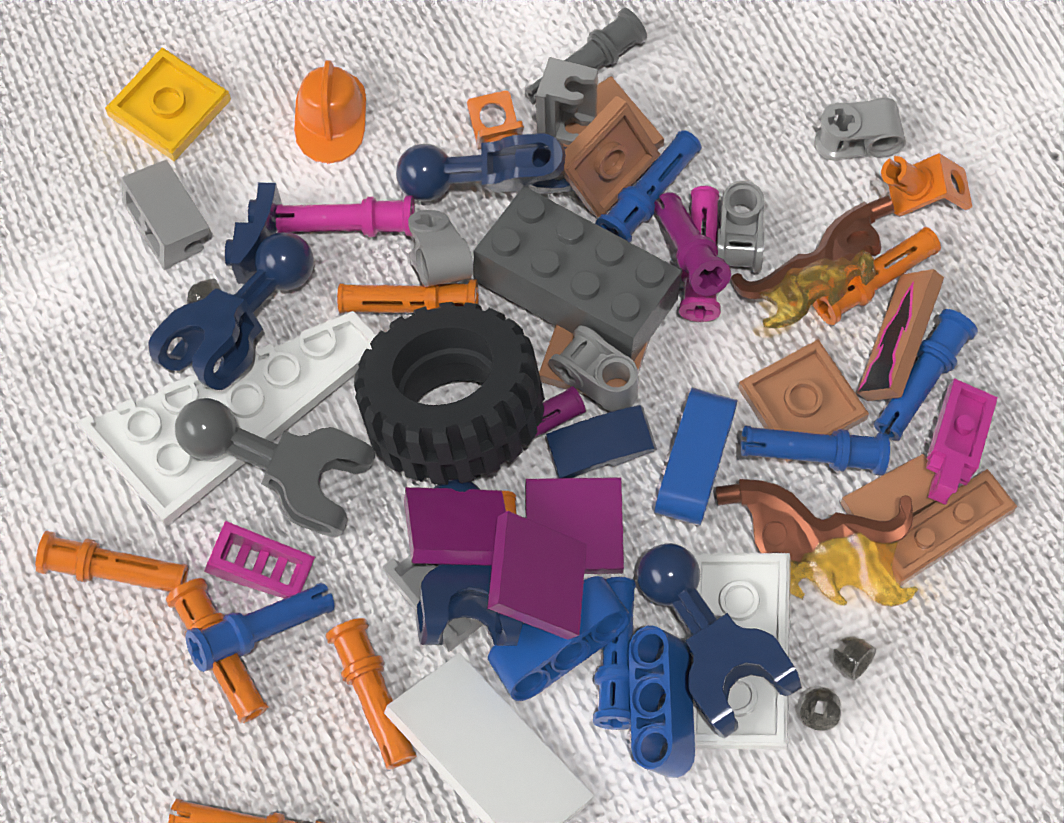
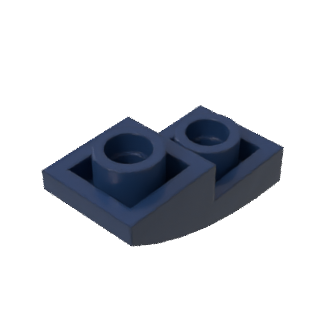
(248, 236)
(601, 441)

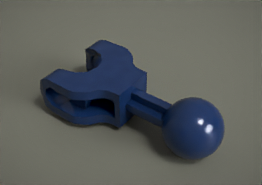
(502, 167)
(226, 323)
(460, 592)
(718, 646)

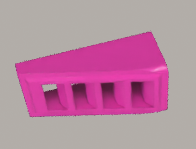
(266, 547)

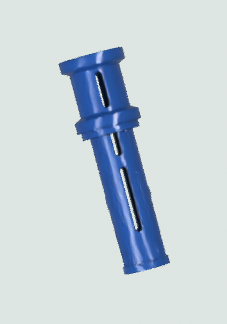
(637, 201)
(935, 358)
(837, 450)
(240, 632)
(614, 673)

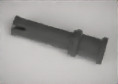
(604, 45)

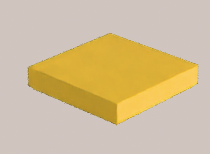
(168, 104)

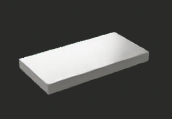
(755, 595)
(486, 748)

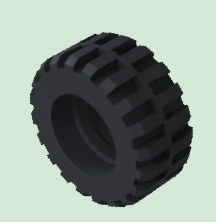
(458, 436)

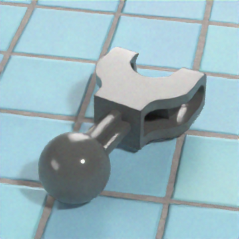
(292, 466)

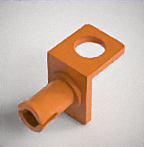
(496, 133)
(925, 183)

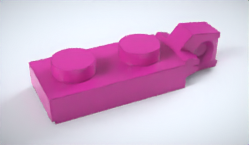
(959, 438)

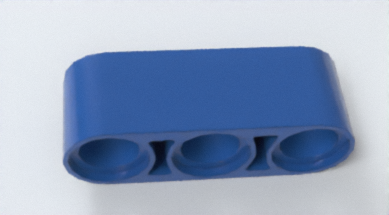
(695, 456)
(545, 657)
(675, 719)

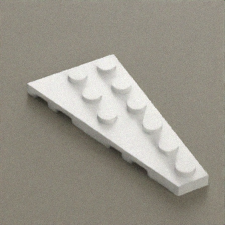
(264, 400)

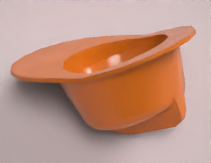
(330, 114)

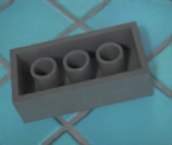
(576, 273)

